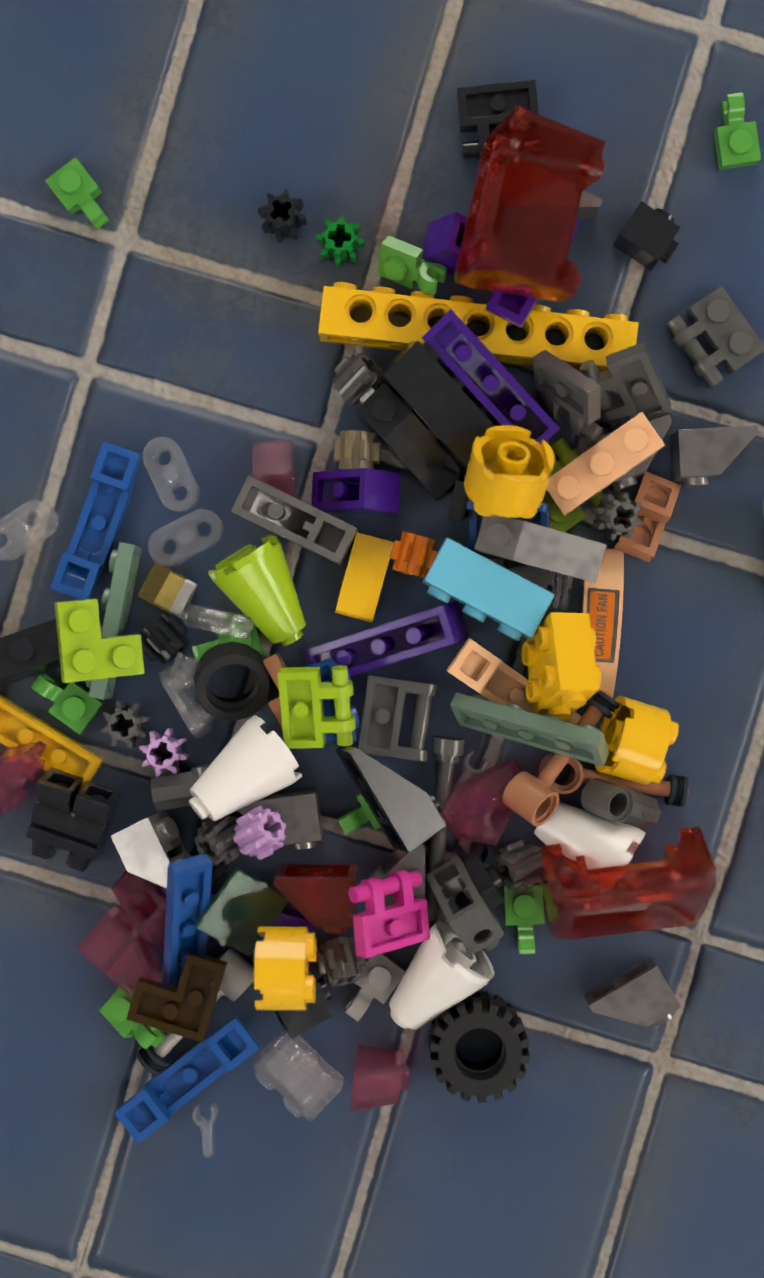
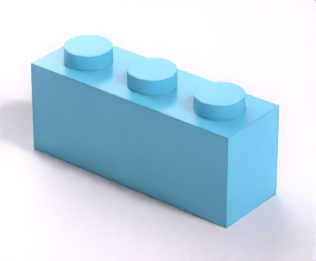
(487, 590)

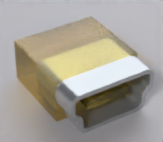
(167, 590)

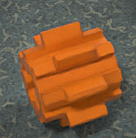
(413, 554)

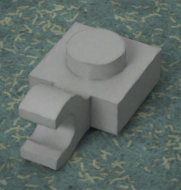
(378, 982)

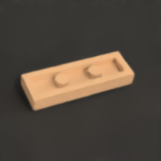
(604, 463)

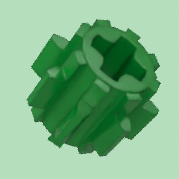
(330, 237)

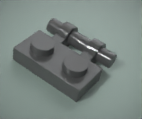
(725, 331)
(637, 383)
(568, 395)

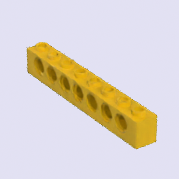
(378, 332)

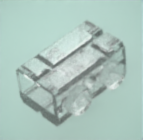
(298, 1075)

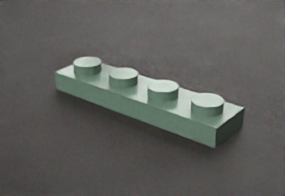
(116, 604)
(539, 731)

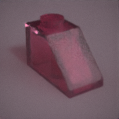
(477, 804)
(143, 905)
(378, 1078)

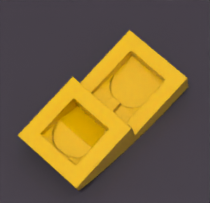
(364, 577)

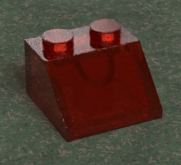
(320, 893)

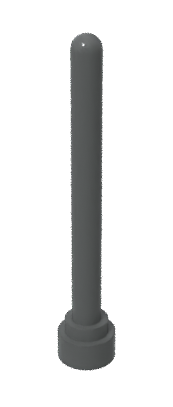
(447, 753)

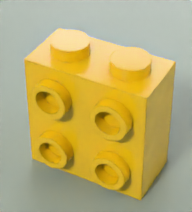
(561, 665)

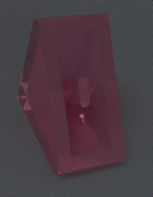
(275, 465)

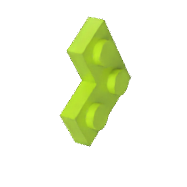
(84, 652)

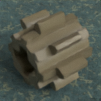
(356, 450)

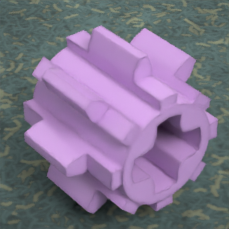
(155, 758)
(259, 832)

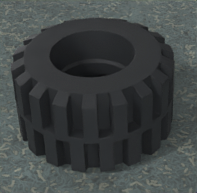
(483, 1077)

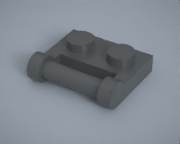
(384, 715)

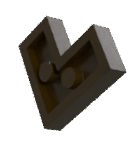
(181, 1009)

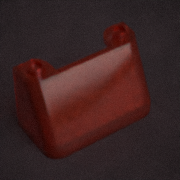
(527, 208)
(629, 896)

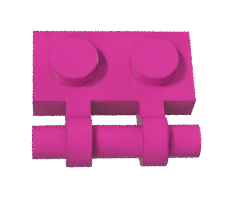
(389, 926)

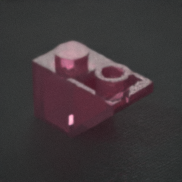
(17, 767)

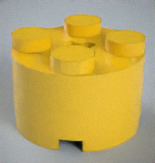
(508, 472)
(637, 741)
(283, 968)

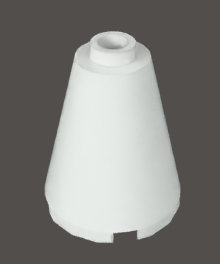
(244, 772)
(590, 835)
(438, 978)

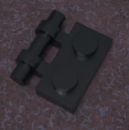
(488, 105)

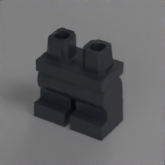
(71, 818)

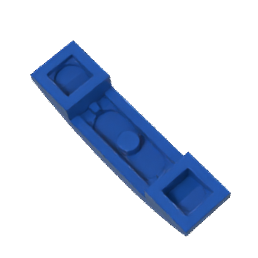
(98, 522)
(186, 1078)

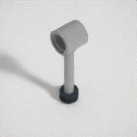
(237, 978)

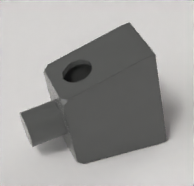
(472, 923)

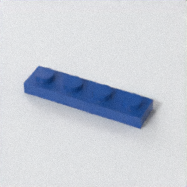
(185, 902)

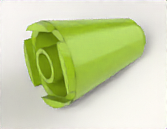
(263, 589)

